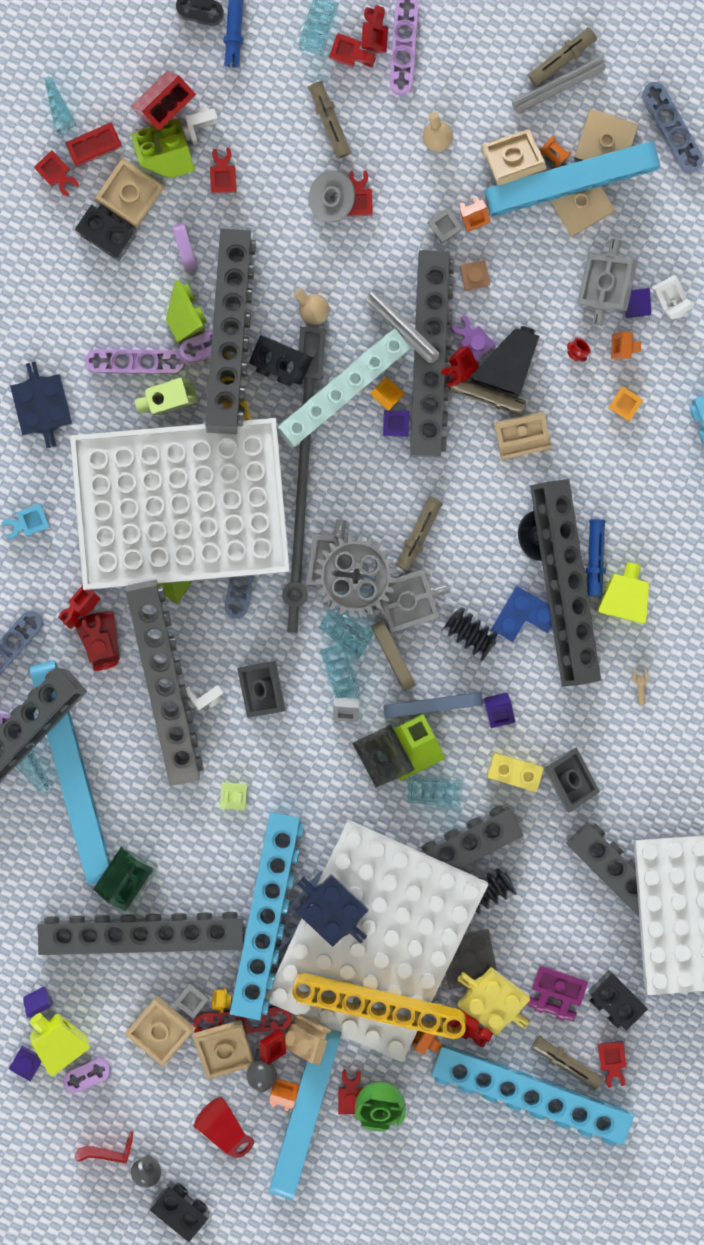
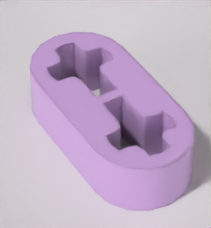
(184, 247)
(196, 342)
(84, 1069)

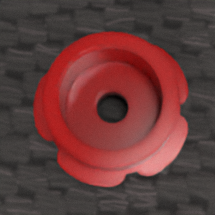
(578, 350)

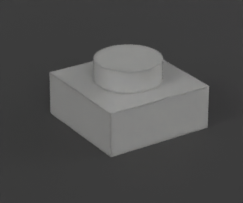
(445, 225)
(346, 709)
(191, 1000)

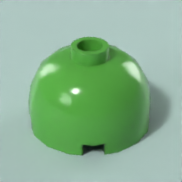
(380, 1106)

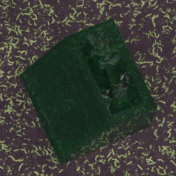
(125, 879)

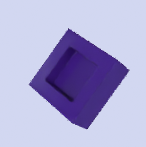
(396, 423)
(25, 1063)

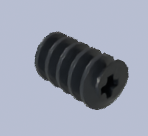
(471, 633)
(496, 886)

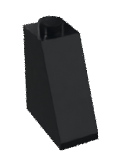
(509, 362)

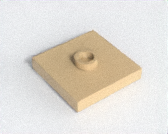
(604, 135)
(513, 157)
(129, 193)
(583, 209)
(160, 1031)
(223, 1049)

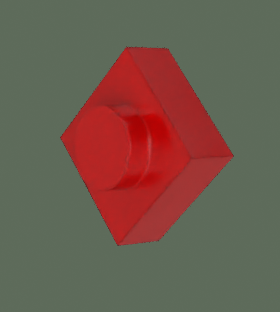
(272, 1047)

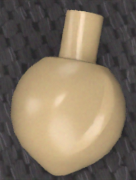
(437, 134)
(312, 308)

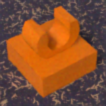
(474, 214)
(623, 346)
(423, 1041)
(284, 1094)

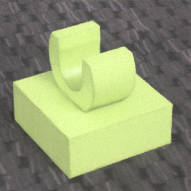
(233, 796)

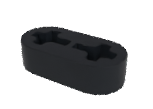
(199, 16)

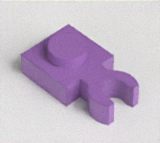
(477, 339)

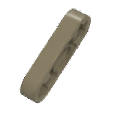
(393, 655)

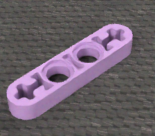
(406, 45)
(135, 361)

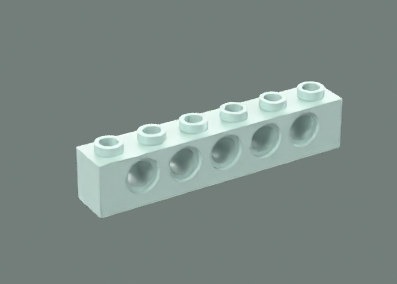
(342, 388)

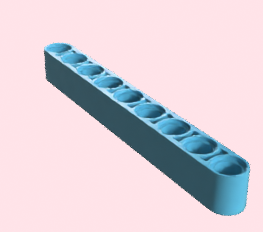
(75, 788)

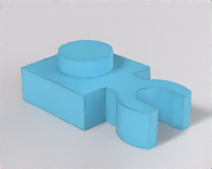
(30, 521)

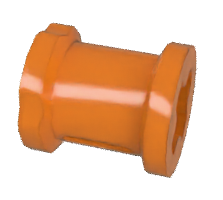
(563, 154)

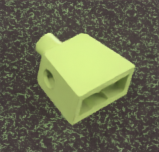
(177, 395)

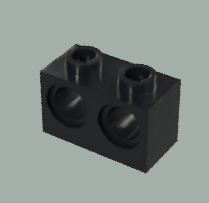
(102, 237)
(281, 357)
(620, 997)
(174, 1215)

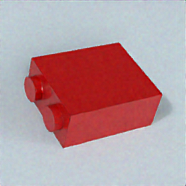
(163, 100)

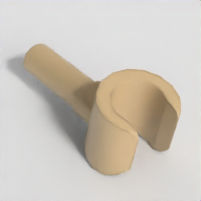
(640, 681)

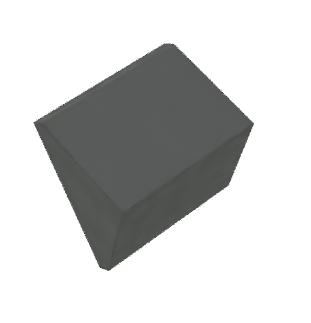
(261, 689)
(571, 779)

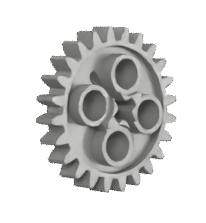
(357, 552)

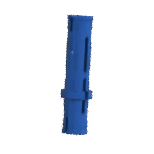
(233, 35)
(596, 557)

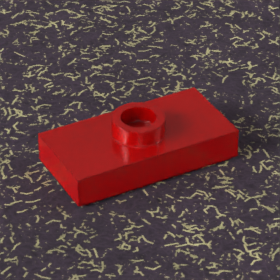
(93, 144)

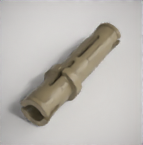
(571, 50)
(318, 91)
(490, 396)
(405, 562)
(558, 1057)

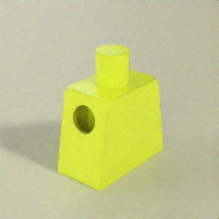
(626, 595)
(57, 1042)

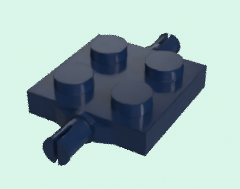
(41, 405)
(331, 910)

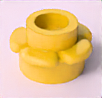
(221, 1000)

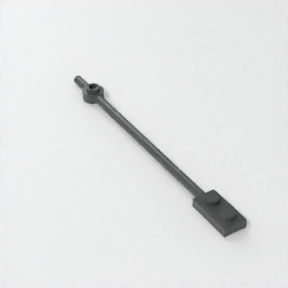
(311, 343)

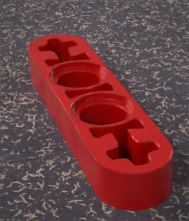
(248, 1028)

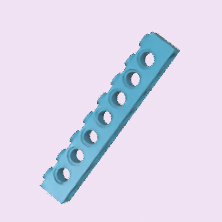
(242, 1004)
(619, 1118)

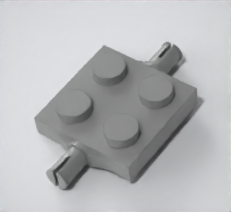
(607, 282)
(320, 543)
(411, 601)

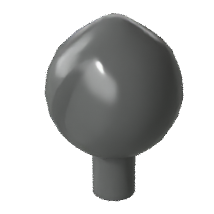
(261, 1075)
(146, 1172)

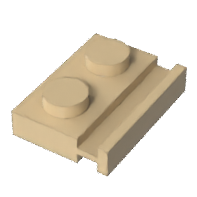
(522, 435)
(307, 1039)

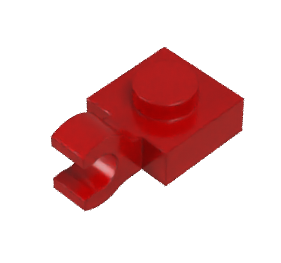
(373, 32)
(347, 51)

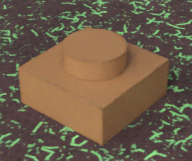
(475, 275)

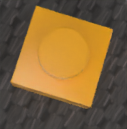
(387, 393)
(625, 403)

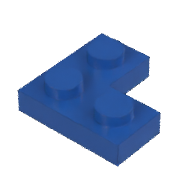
(521, 608)

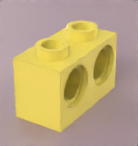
(514, 771)

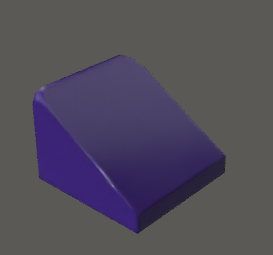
(639, 303)
(499, 710)
(37, 1002)

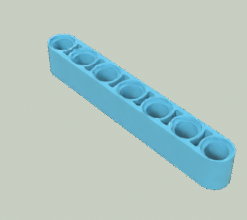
(572, 178)
(303, 1121)

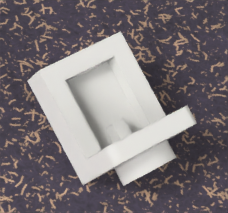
(202, 118)
(672, 298)
(210, 698)

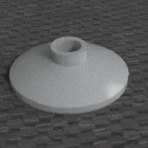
(323, 192)

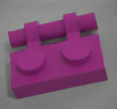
(558, 985)

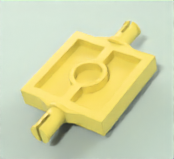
(493, 1000)

